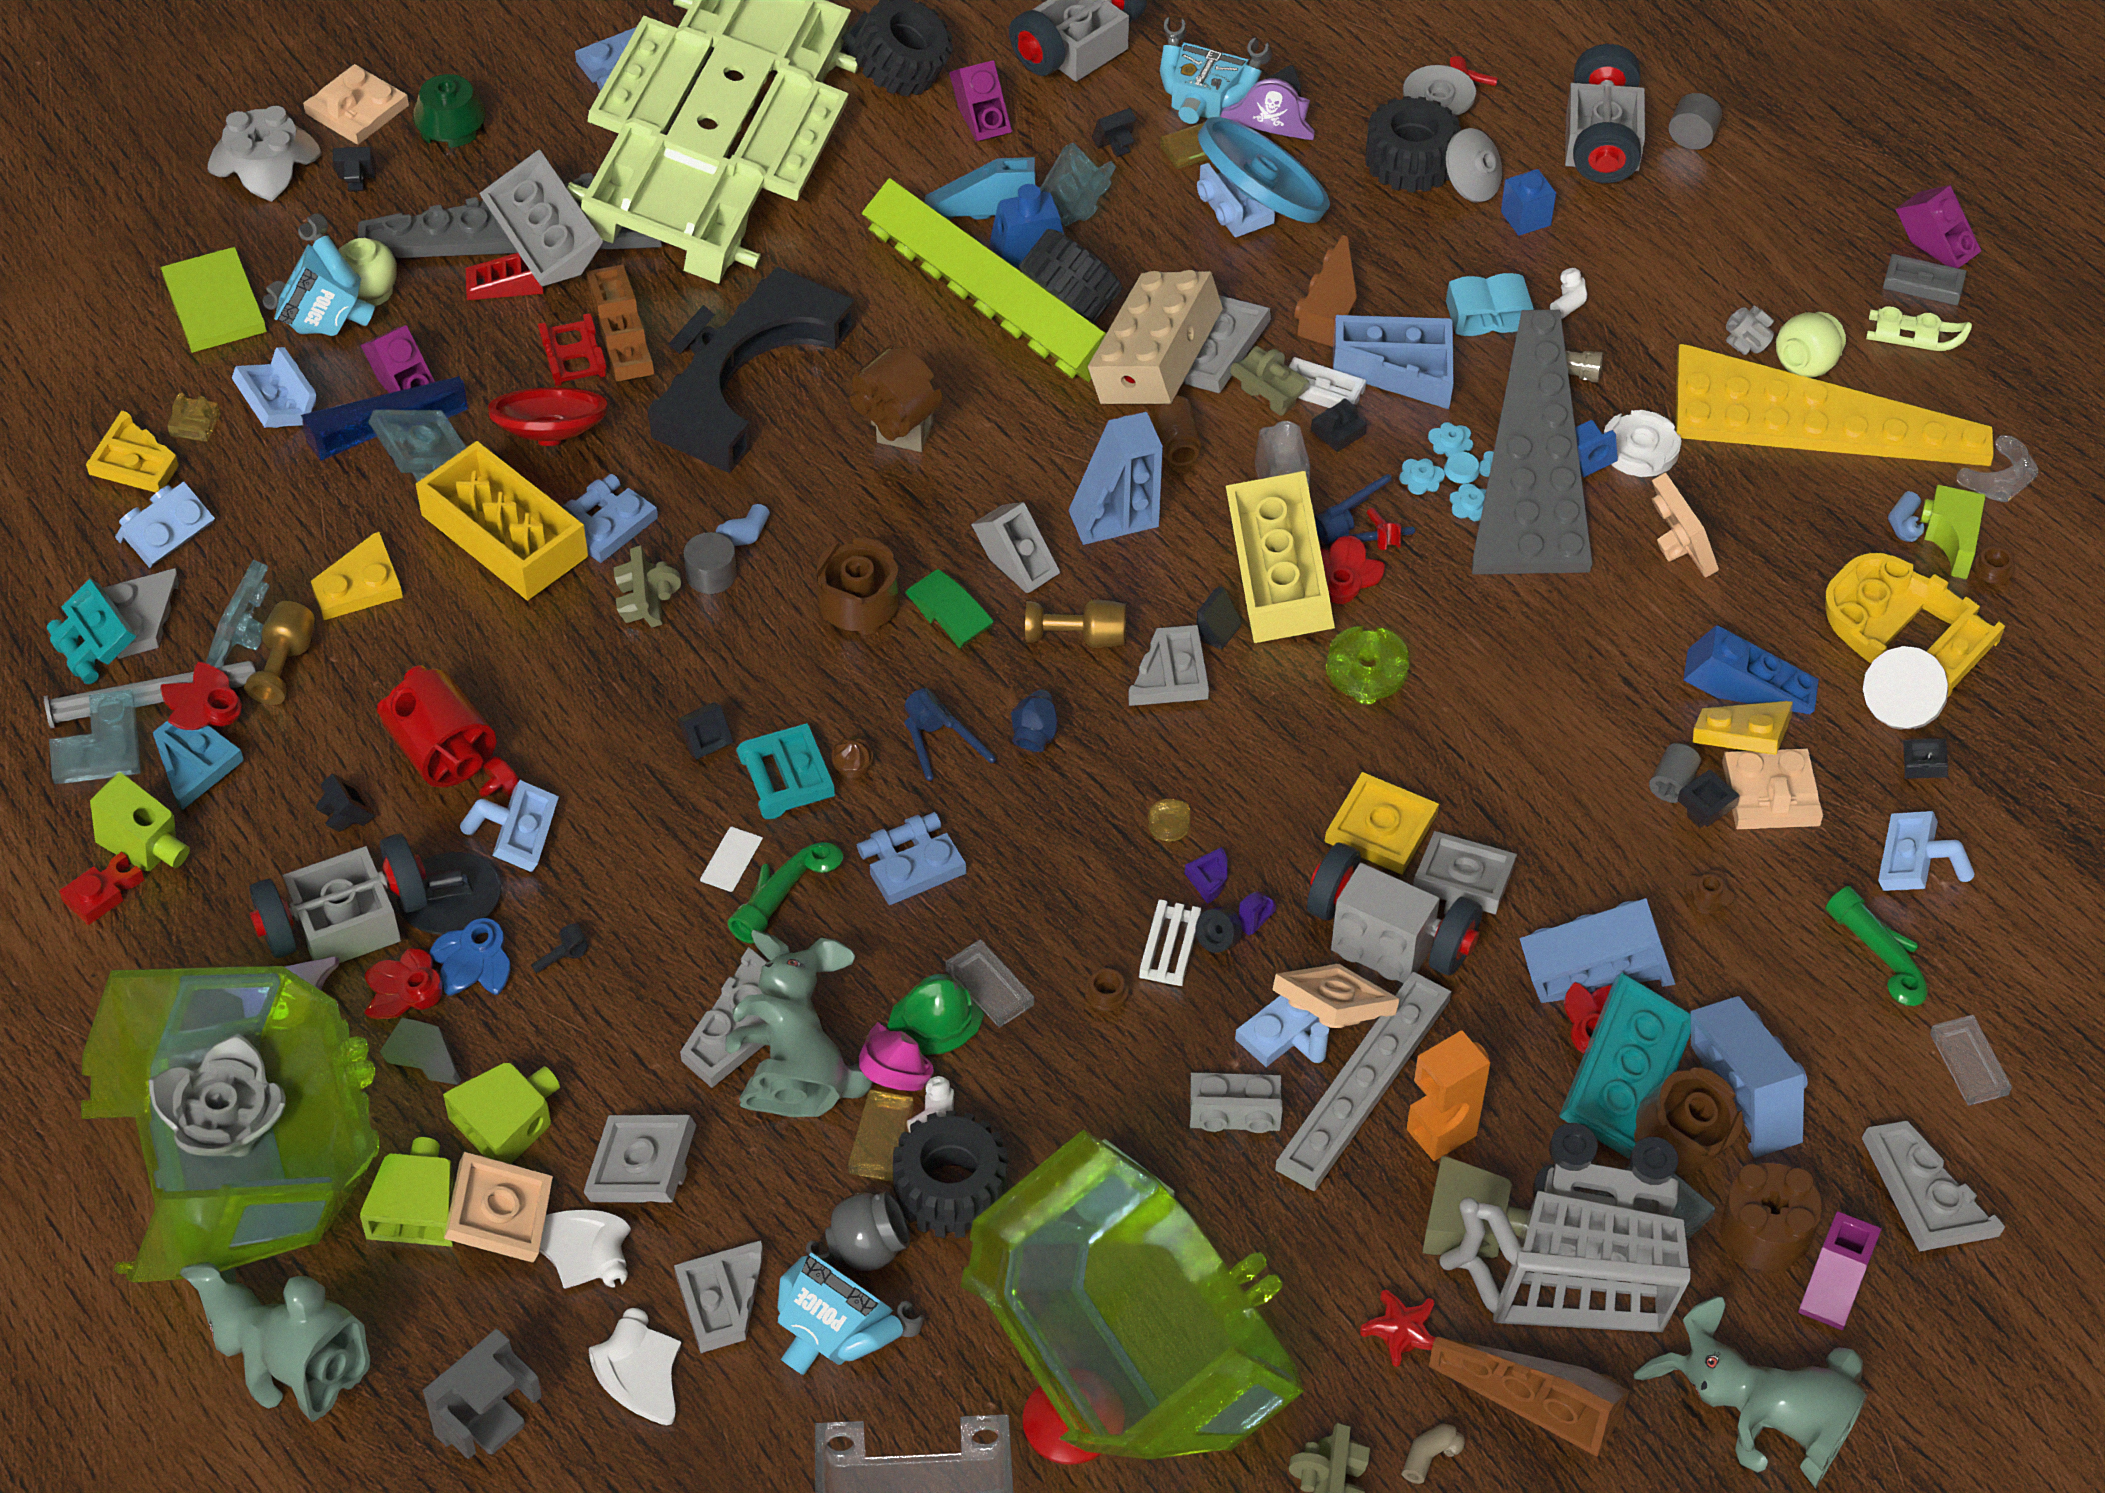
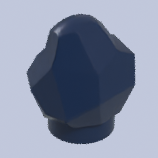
(1034, 721)

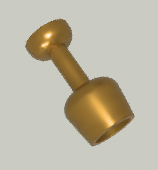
(1101, 624)
(286, 634)

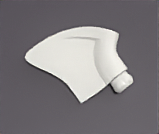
(585, 1246)
(638, 1367)

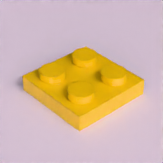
(1382, 822)

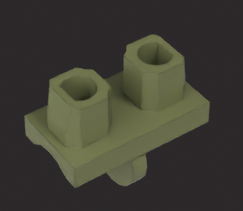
(1270, 377)
(649, 586)
(1326, 1463)

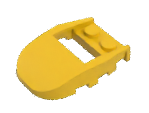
(1882, 594)

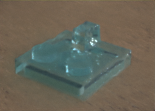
(416, 439)
(237, 622)

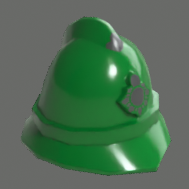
(937, 1014)

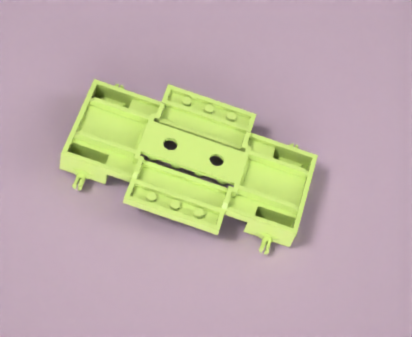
(681, 182)

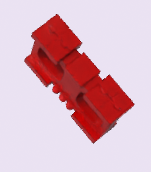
(586, 348)

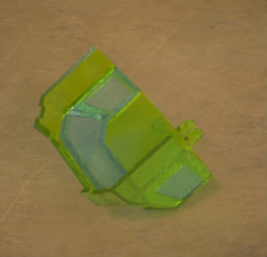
(298, 1169)
(1128, 1309)

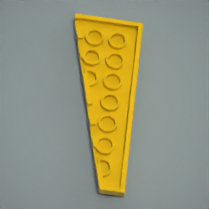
(1766, 406)

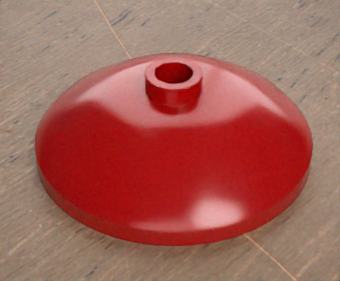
(547, 413)

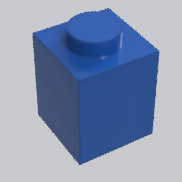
(1528, 202)

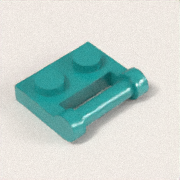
(798, 764)

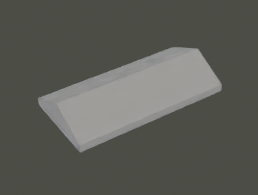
(542, 220)

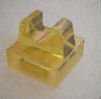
(193, 418)

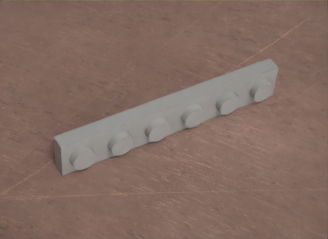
(1362, 1082)

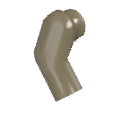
(1429, 1444)

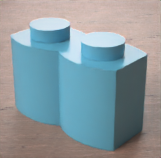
(1487, 304)

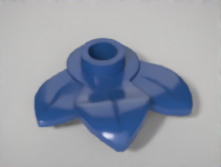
(467, 962)

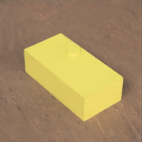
(1280, 557)

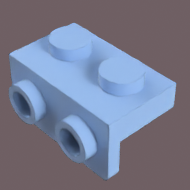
(1230, 205)
(276, 390)
(165, 524)

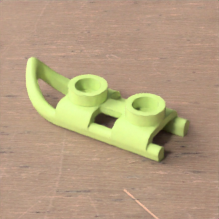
(1925, 327)

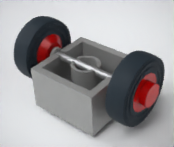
(1073, 34)
(1605, 115)
(341, 902)
(1388, 920)

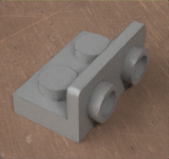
(1235, 1102)

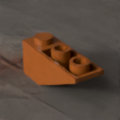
(1329, 295)

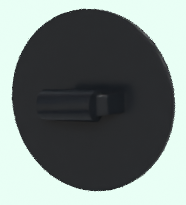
(457, 892)

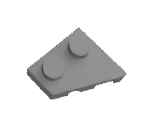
(144, 607)

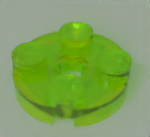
(1365, 682)

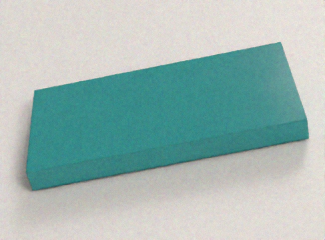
(1627, 1057)

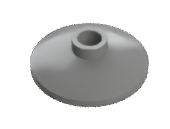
(1442, 84)
(1474, 165)

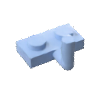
(523, 824)
(1910, 850)
(1280, 1028)

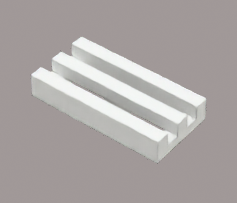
(1321, 391)
(1176, 915)

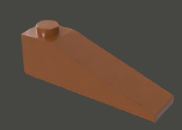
(1549, 1393)

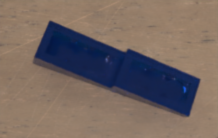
(348, 424)

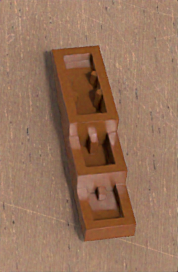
(620, 323)

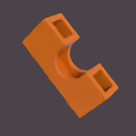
(1454, 1086)

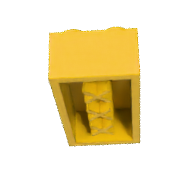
(502, 520)

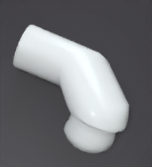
(1573, 292)
(938, 1099)

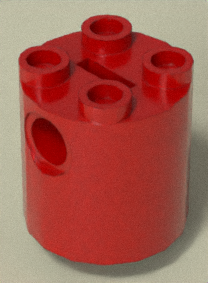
(437, 727)

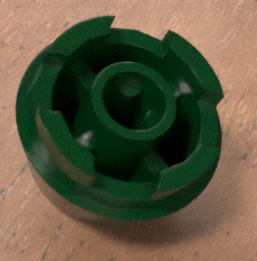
(448, 110)

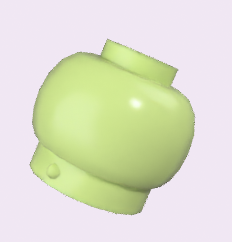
(375, 267)
(1810, 343)

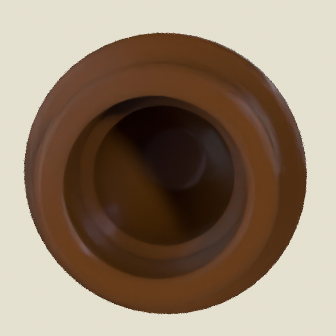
(852, 757)

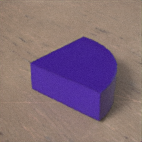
(1208, 874)
(1255, 911)

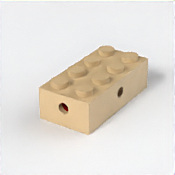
(1155, 338)

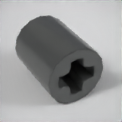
(1674, 771)

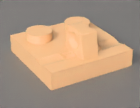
(356, 104)
(1686, 531)
(1773, 789)
(1335, 995)
(498, 1207)

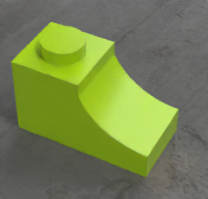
(1954, 525)

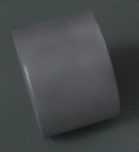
(1695, 121)
(710, 563)

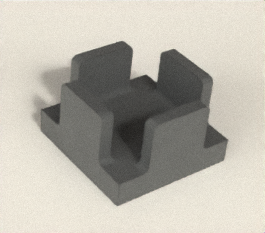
(470, 1396)

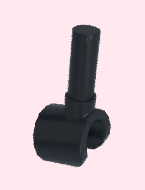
(573, 946)

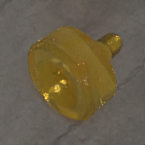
(1169, 819)

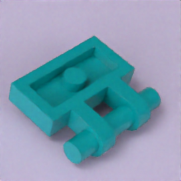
(100, 625)

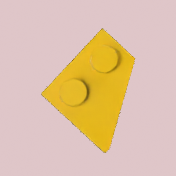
(132, 457)
(357, 580)
(1744, 727)

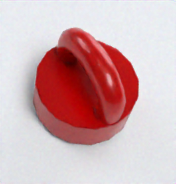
(500, 776)

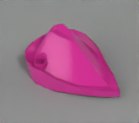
(894, 1060)

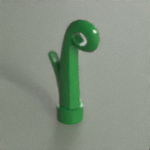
(771, 890)
(1849, 909)

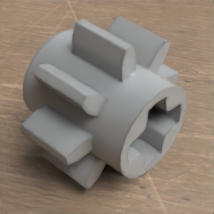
(1749, 330)

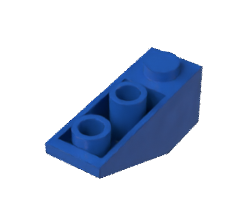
(1746, 674)

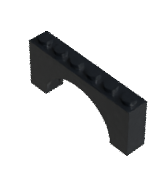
(777, 314)

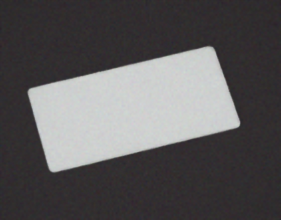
(731, 859)

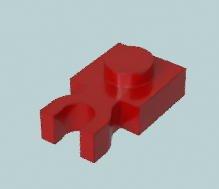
(99, 892)

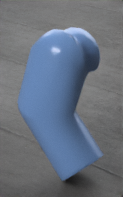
(1902, 520)
(747, 529)

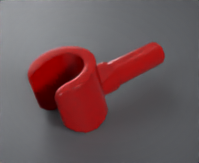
(1460, 64)
(1386, 531)

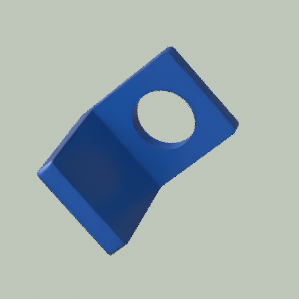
(1595, 448)

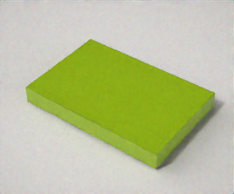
(213, 299)

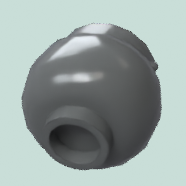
(867, 1231)

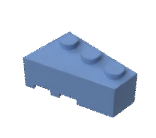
(1398, 354)
(1120, 482)
(1597, 951)
(1756, 1066)

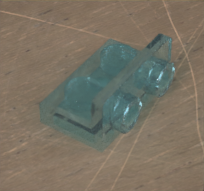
(1076, 184)

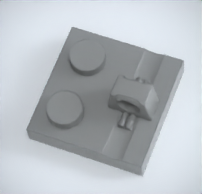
(1464, 869)
(640, 1158)

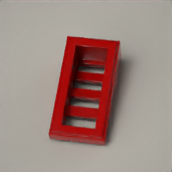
(513, 280)

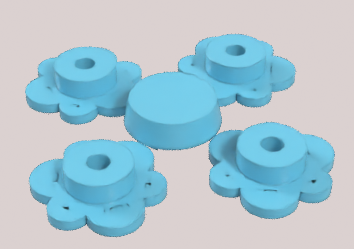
(1460, 468)

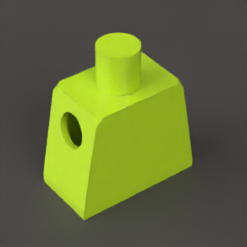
(136, 824)
(502, 1110)
(411, 1197)

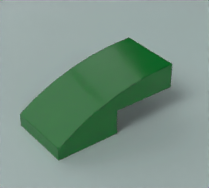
(952, 607)

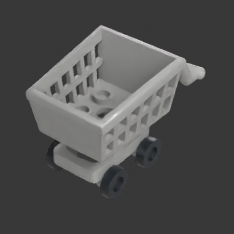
(1586, 1237)

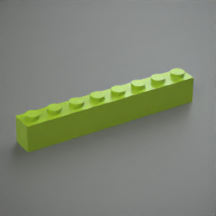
(986, 278)

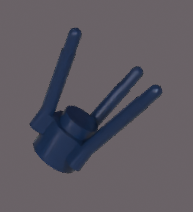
(1337, 520)
(930, 714)

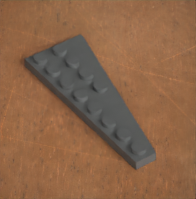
(466, 231)
(1534, 487)

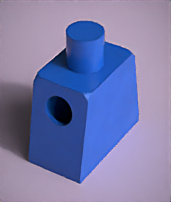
(1022, 222)

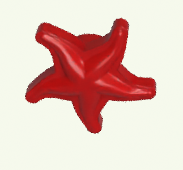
(1401, 1327)

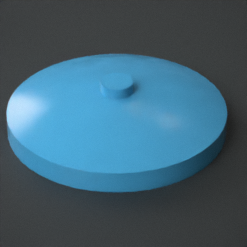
(1263, 170)

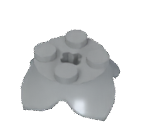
(262, 150)
(194, 1100)

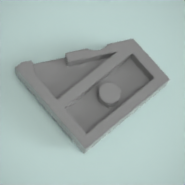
(1171, 669)
(720, 1294)

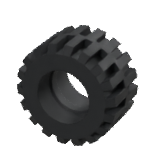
(903, 46)
(1410, 143)
(1071, 274)
(945, 1143)

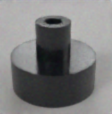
(1218, 929)

